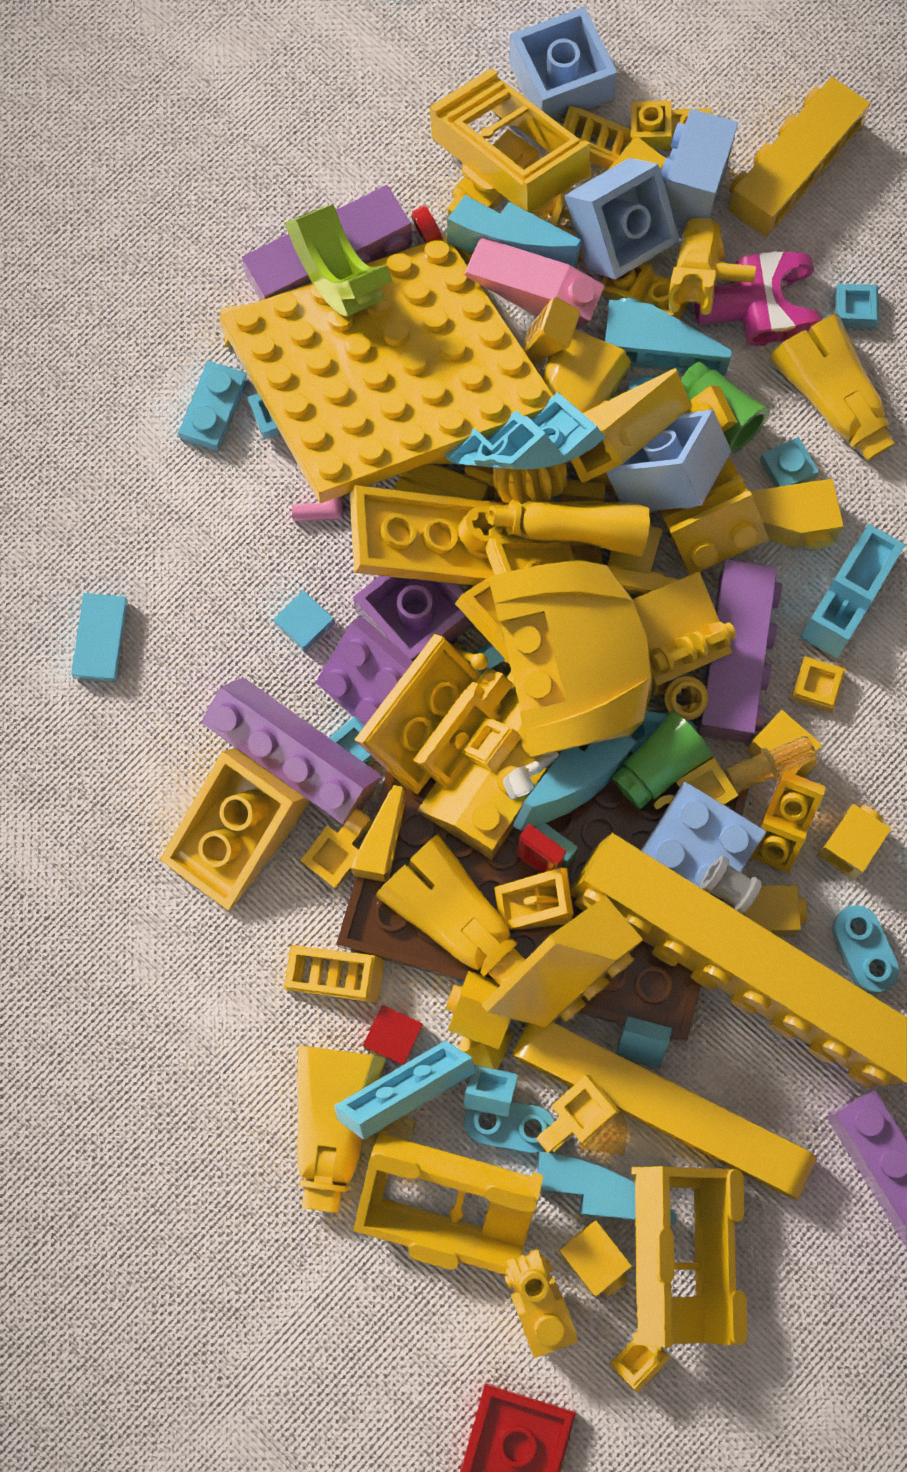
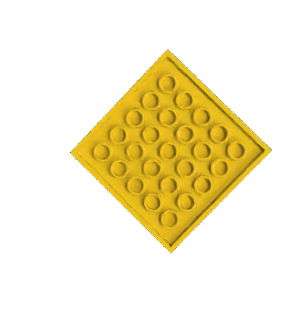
(390, 381)

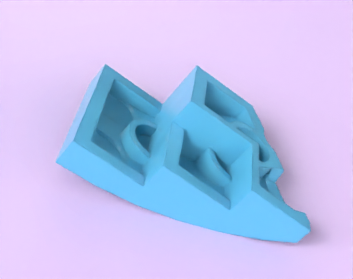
(525, 443)

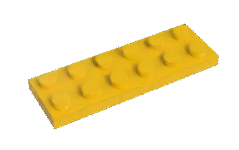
(419, 537)

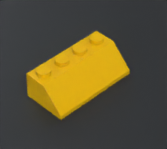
(477, 803)

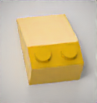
(233, 827)

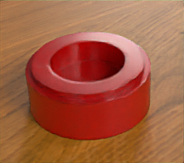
(426, 225)

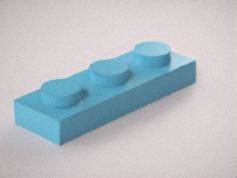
(404, 1089)

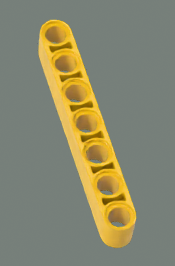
(669, 1108)

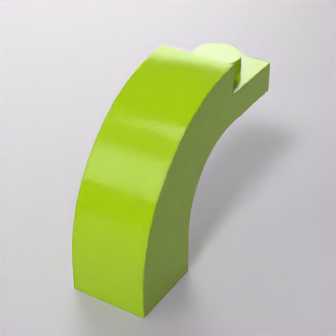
(333, 264)

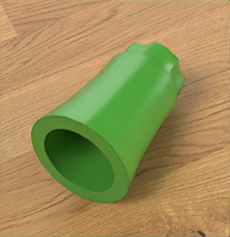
(748, 412)
(661, 761)

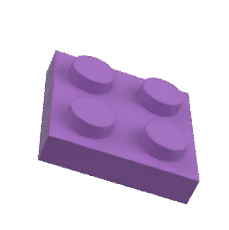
(363, 670)

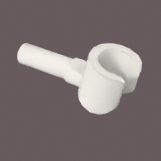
(519, 782)

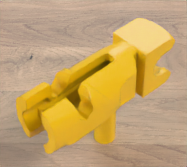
(701, 265)

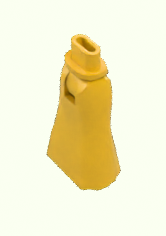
(586, 371)
(834, 381)
(605, 525)
(452, 911)
(325, 1146)

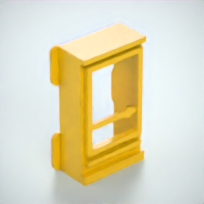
(491, 168)
(439, 1238)
(717, 1310)

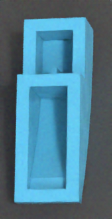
(511, 227)
(852, 591)
(573, 780)
(600, 1189)

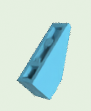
(659, 339)

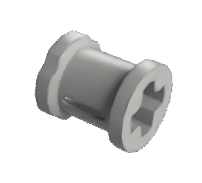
(731, 885)

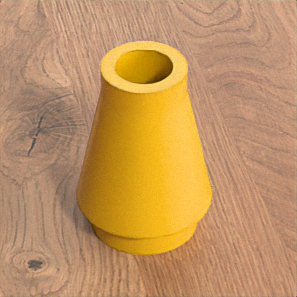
(693, 701)

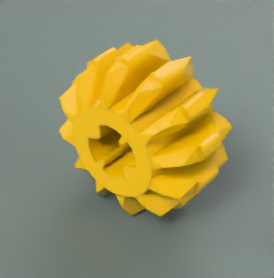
(530, 484)

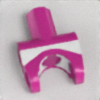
(761, 305)

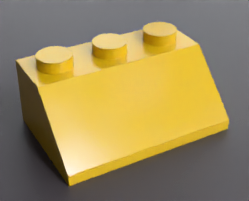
(567, 968)

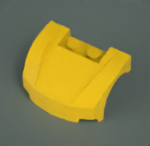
(573, 654)

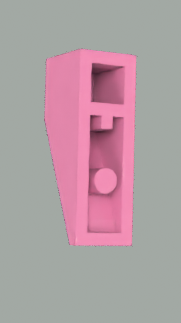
(532, 279)

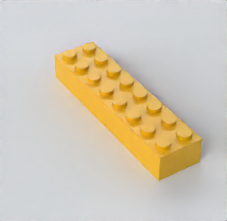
(747, 963)

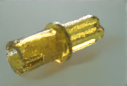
(771, 763)

